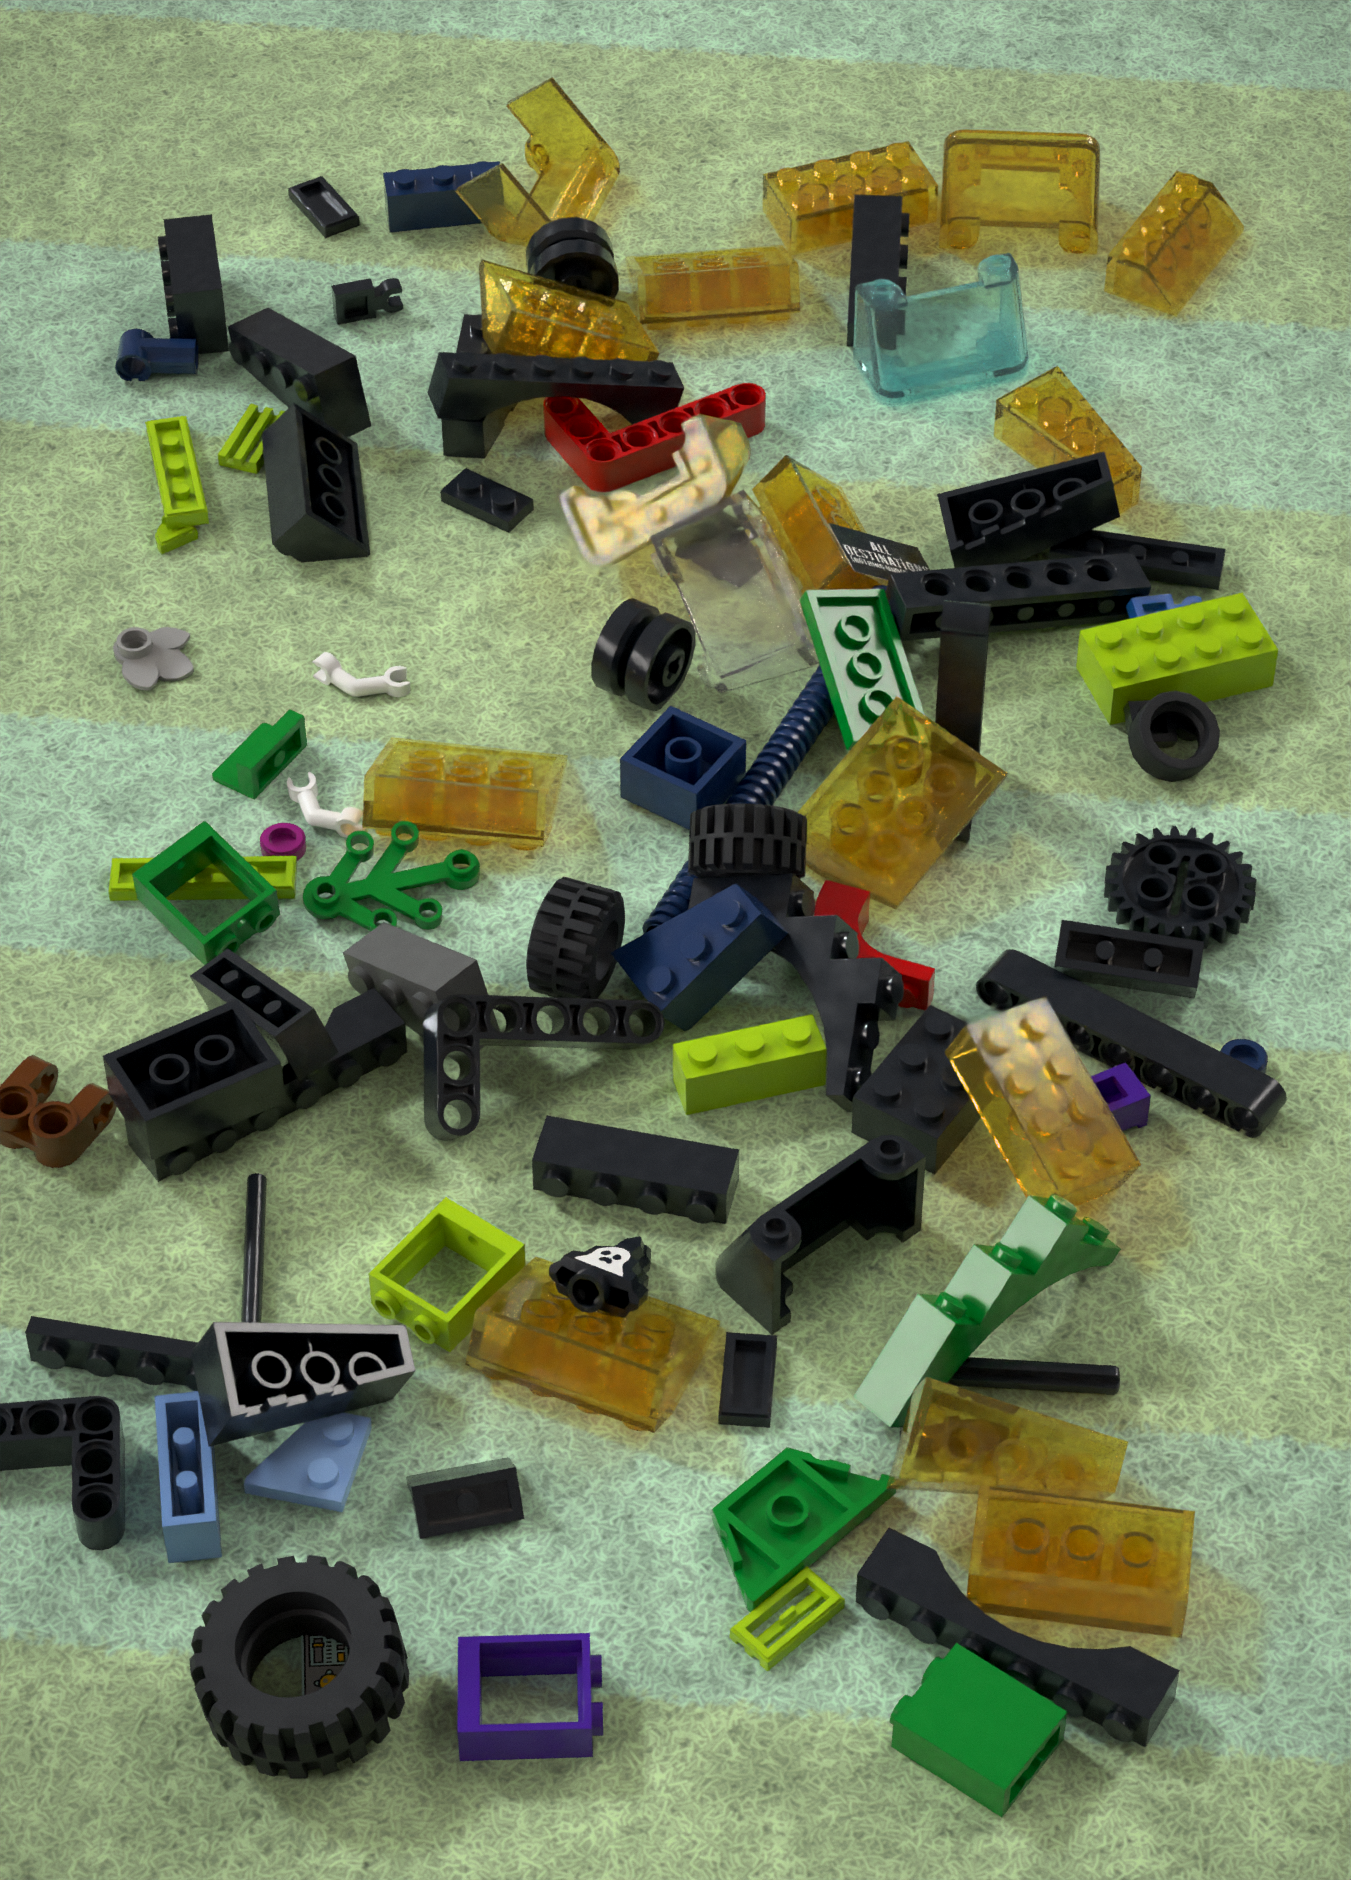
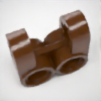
(55, 1129)

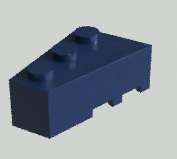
(700, 954)

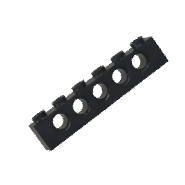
(1020, 593)

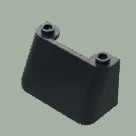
(869, 1190)

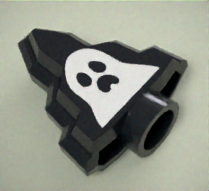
(605, 1277)

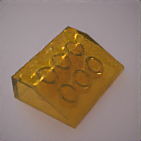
(714, 286)
(554, 319)
(464, 792)
(895, 804)
(594, 1360)

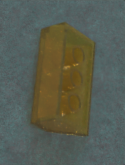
(1173, 245)
(799, 509)

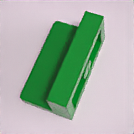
(263, 755)

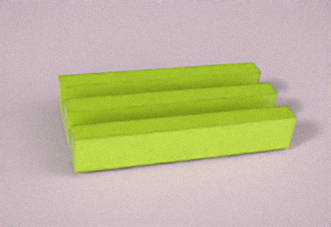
(238, 462)
(798, 1634)

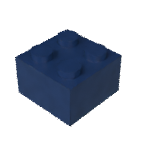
(682, 766)

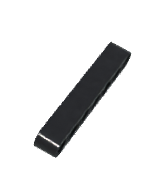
(1152, 1050)

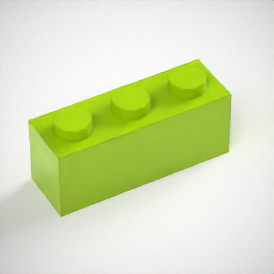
(749, 1064)

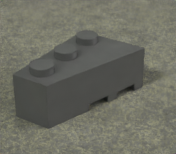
(413, 974)

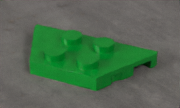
(791, 1518)

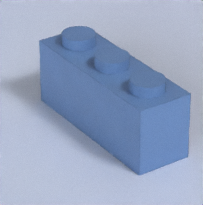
(186, 1480)

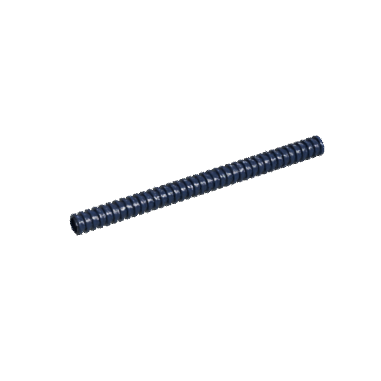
(764, 778)

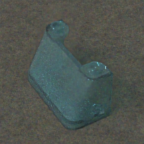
(941, 338)

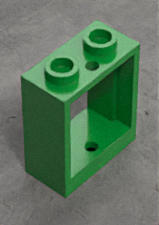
(183, 862)

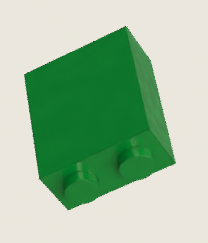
(977, 1728)

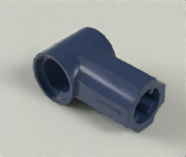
(143, 354)

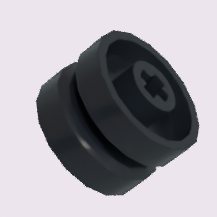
(574, 254)
(643, 654)

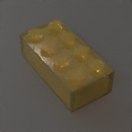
(815, 201)
(1042, 1105)
(1081, 1561)

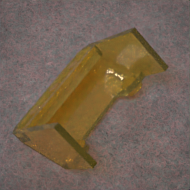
(567, 154)

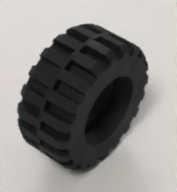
(310, 1728)

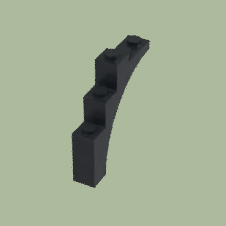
(824, 950)

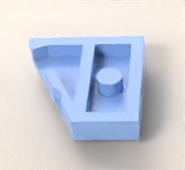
(314, 1463)

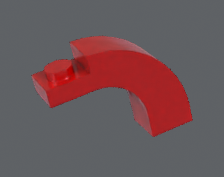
(853, 908)

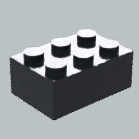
(193, 282)
(194, 1079)
(918, 1092)

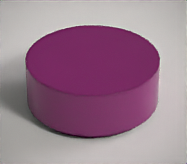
(283, 840)

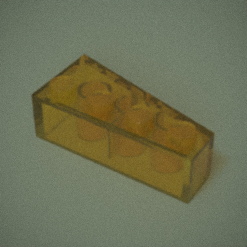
(1054, 423)
(971, 1440)

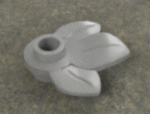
(152, 656)

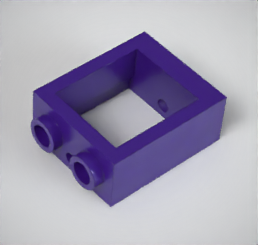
(523, 1657)

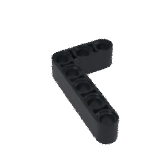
(963, 674)
(520, 1031)
(79, 1434)

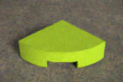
(174, 538)

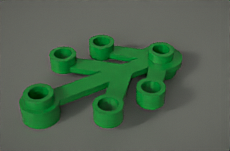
(384, 884)

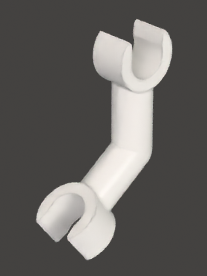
(333, 673)
(343, 823)

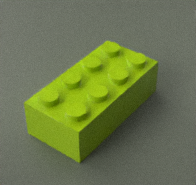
(1193, 649)

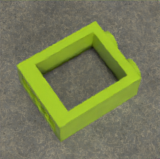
(469, 1237)

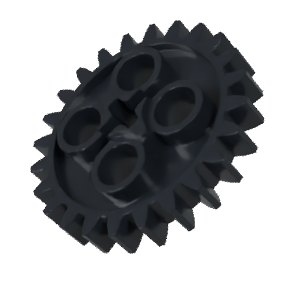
(1214, 894)

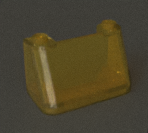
(1020, 183)
(622, 523)

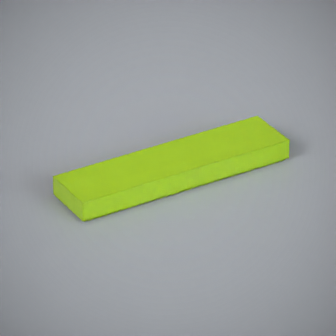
(177, 472)
(209, 883)

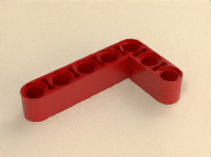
(645, 448)

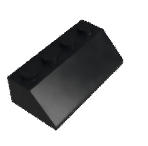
(314, 489)

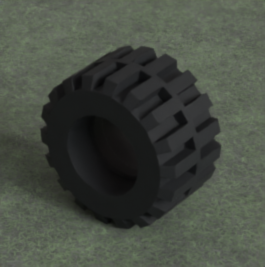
(746, 841)
(575, 940)

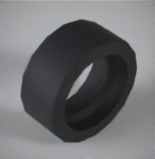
(1188, 709)

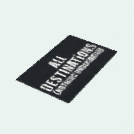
(877, 555)

